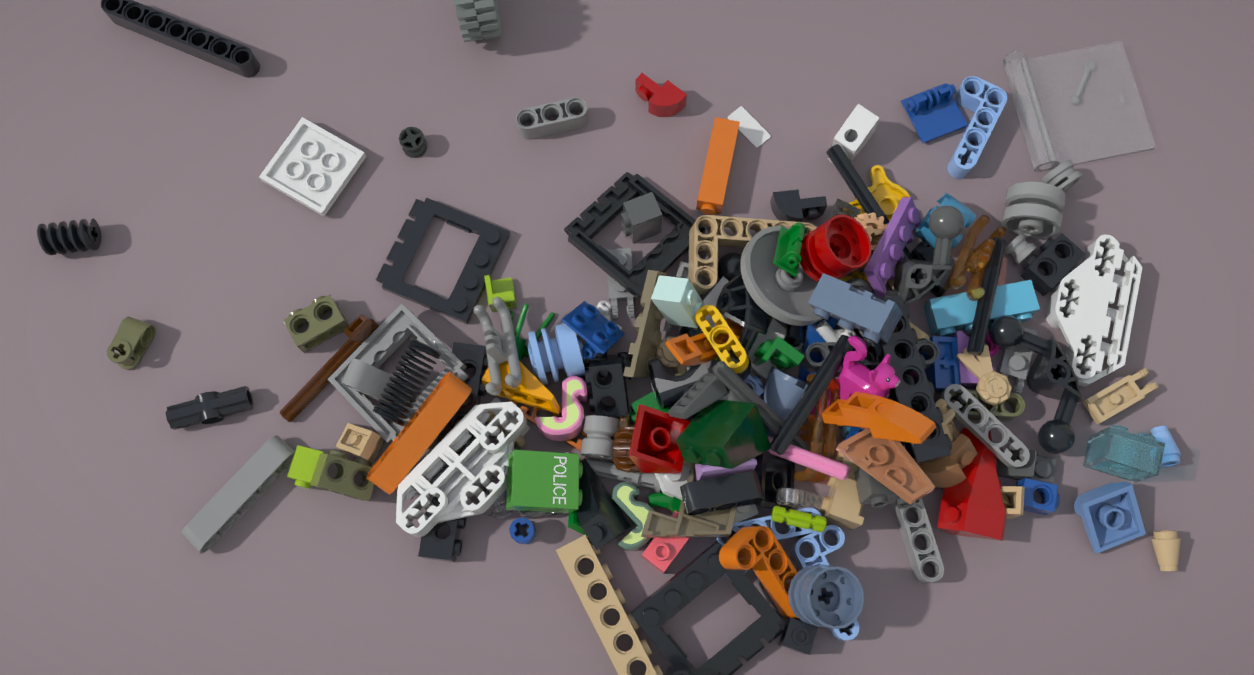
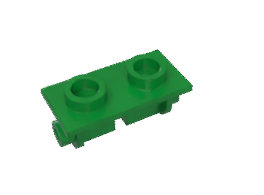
(789, 247)

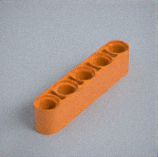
(419, 433)

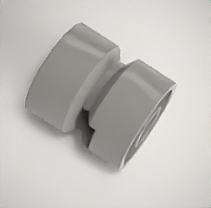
(599, 438)

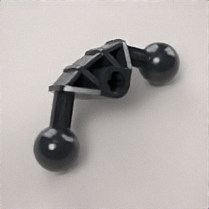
(740, 307)
(1048, 376)

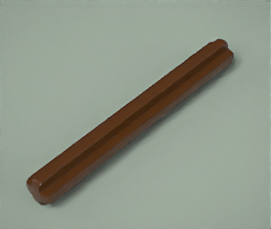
(320, 379)

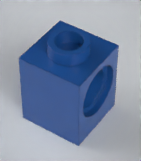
(1049, 495)

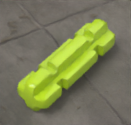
(798, 519)

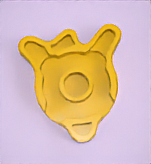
(884, 191)

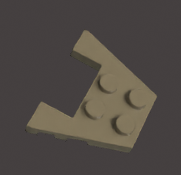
(703, 525)

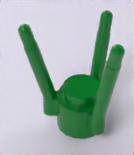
(520, 343)

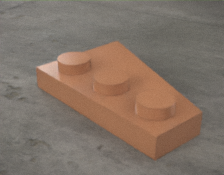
(888, 464)

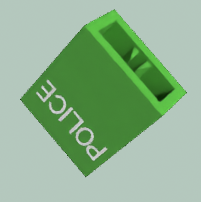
(543, 481)

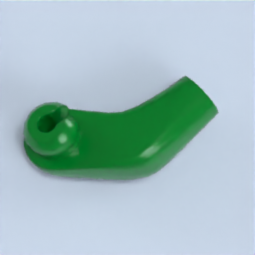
(663, 501)

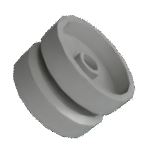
(1033, 209)

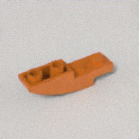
(883, 416)

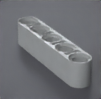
(238, 494)

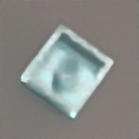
(1124, 454)

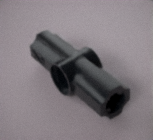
(209, 407)

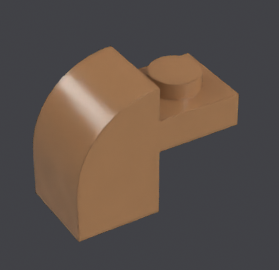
(949, 470)

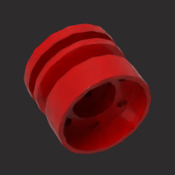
(835, 248)

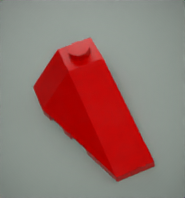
(976, 503)

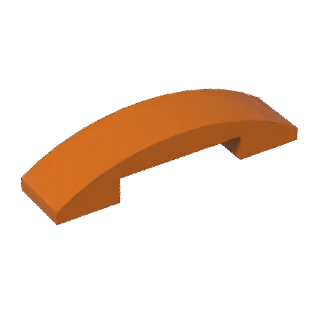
(697, 349)

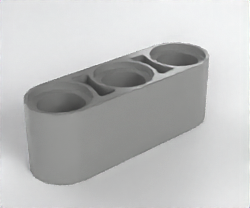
(561, 109)
(370, 380)

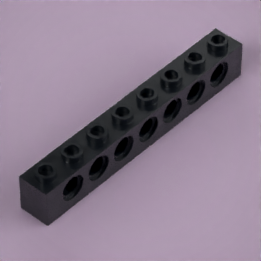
(431, 546)

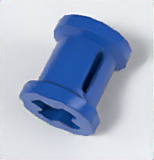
(514, 531)

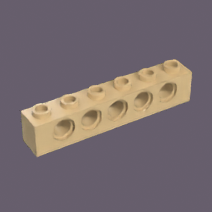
(571, 556)

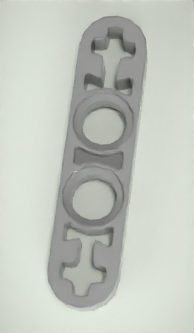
(987, 422)

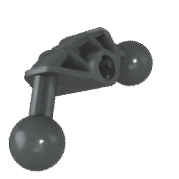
(945, 224)

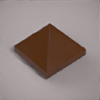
(359, 329)

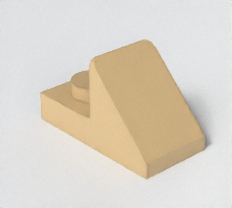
(360, 442)

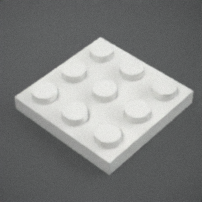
(313, 166)

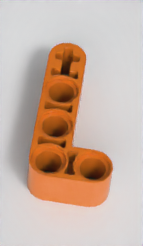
(760, 550)

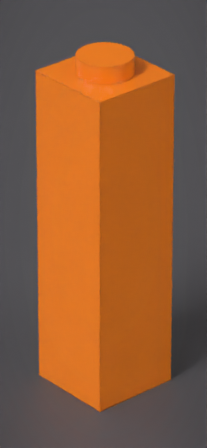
(717, 166)

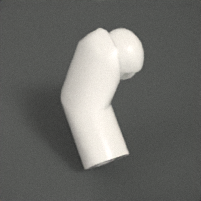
(829, 334)

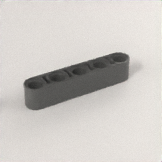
(824, 349)

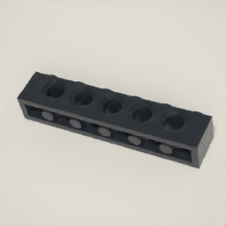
(914, 364)

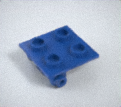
(934, 112)
(593, 328)

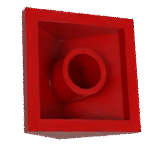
(655, 443)

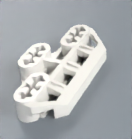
(1088, 310)
(464, 472)

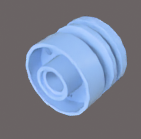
(556, 353)

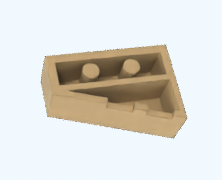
(843, 503)

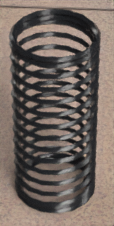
(384, 412)

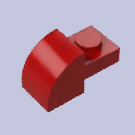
(663, 100)

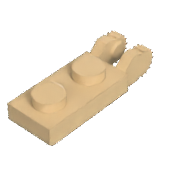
(1117, 397)

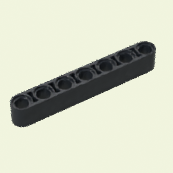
(147, 20)

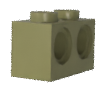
(319, 329)
(343, 482)

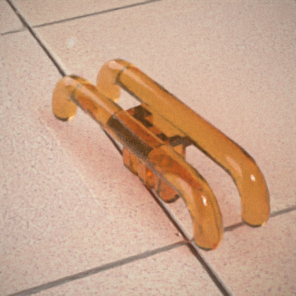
(974, 259)
(820, 433)

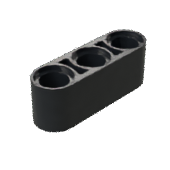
(722, 493)

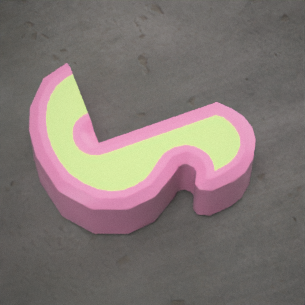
(572, 420)

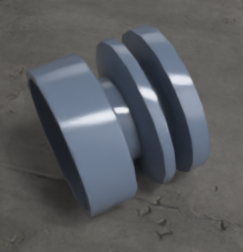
(840, 598)

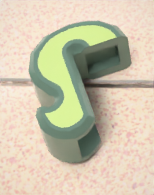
(636, 511)

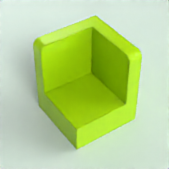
(500, 288)

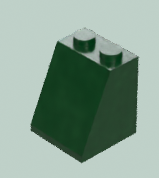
(724, 435)

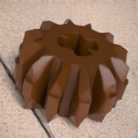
(621, 450)

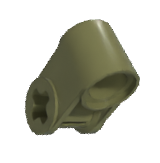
(132, 340)

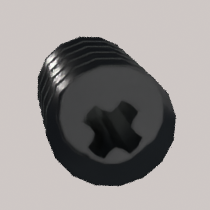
(69, 238)

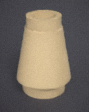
(1167, 548)

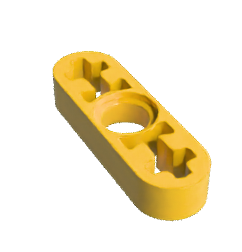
(722, 327)

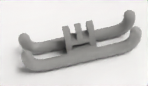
(499, 348)

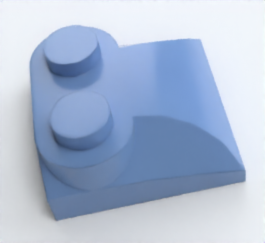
(1110, 515)

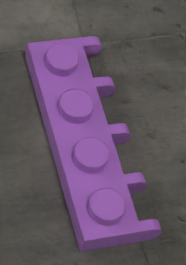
(891, 245)

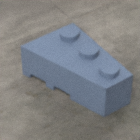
(855, 309)

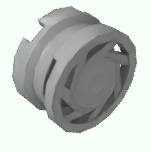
(1063, 176)

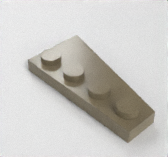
(648, 330)

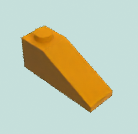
(529, 392)

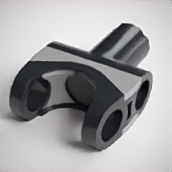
(671, 388)

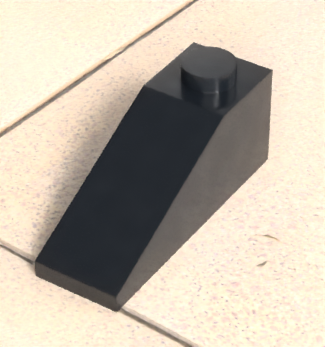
(598, 512)

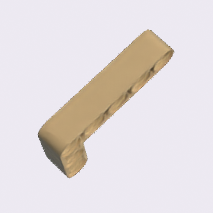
(717, 237)

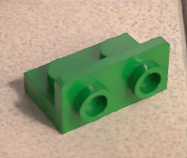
(780, 353)

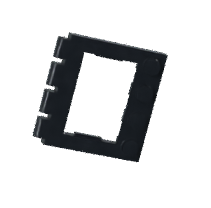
(609, 205)
(471, 281)
(682, 590)

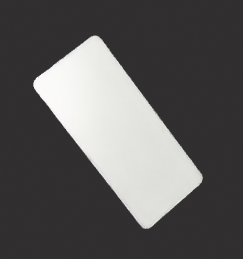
(749, 127)

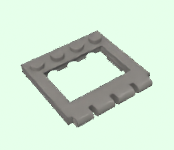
(378, 349)

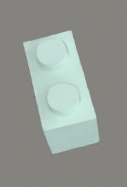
(677, 300)

